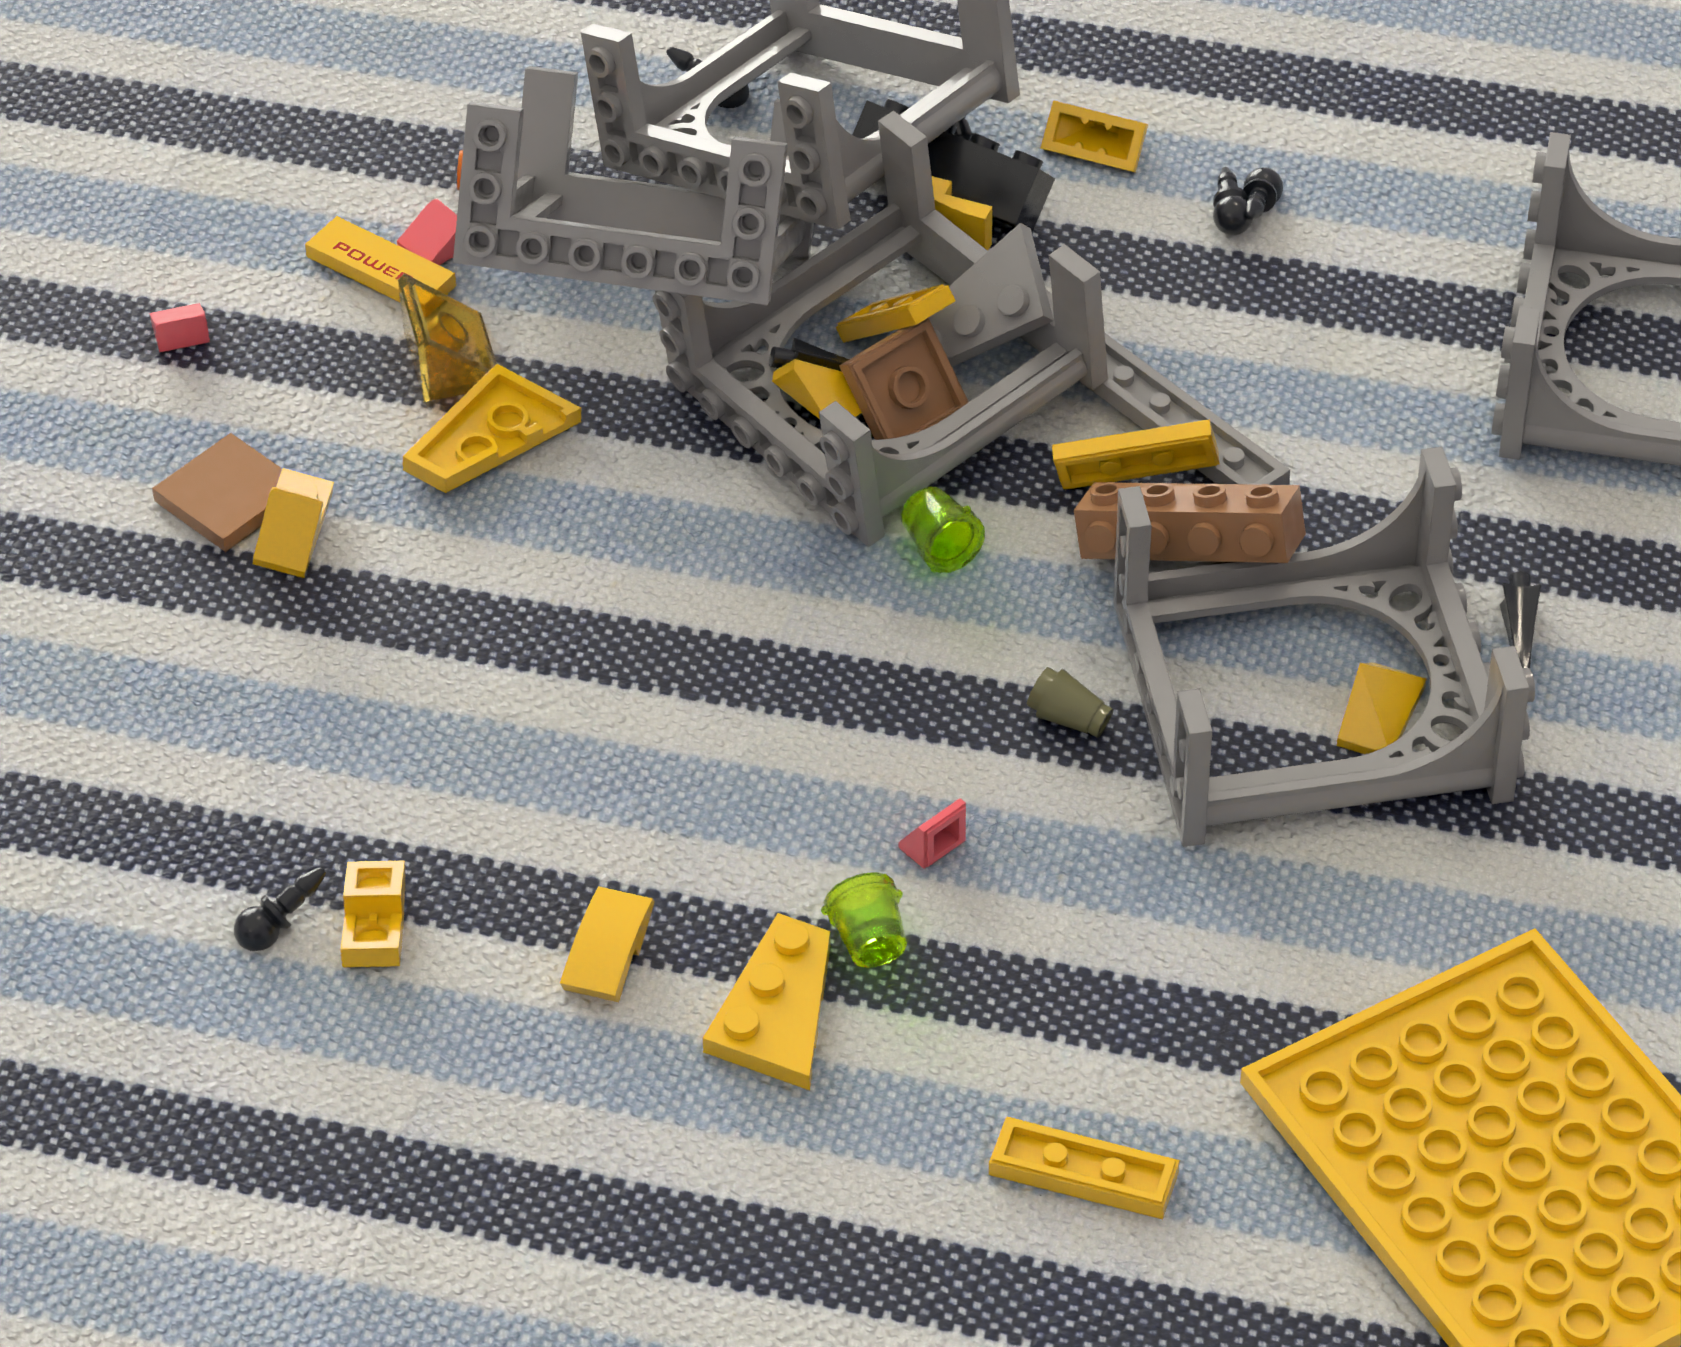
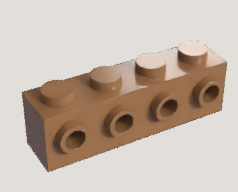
(1199, 521)

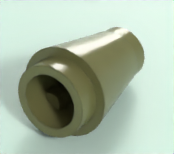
(1068, 703)

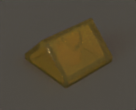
(444, 340)

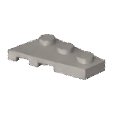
(995, 299)

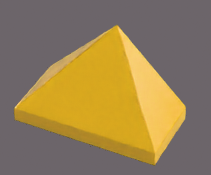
(1094, 136)
(815, 386)
(1379, 707)

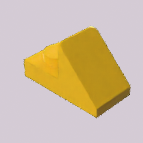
(292, 522)

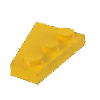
(488, 427)
(775, 1004)

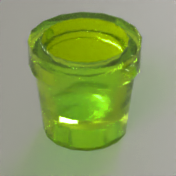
(942, 529)
(867, 918)

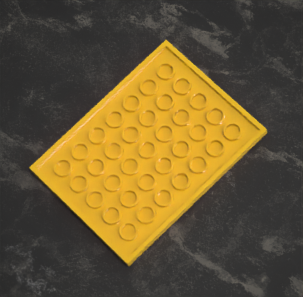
(1497, 1152)

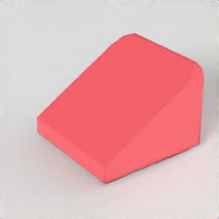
(431, 233)
(180, 327)
(937, 835)

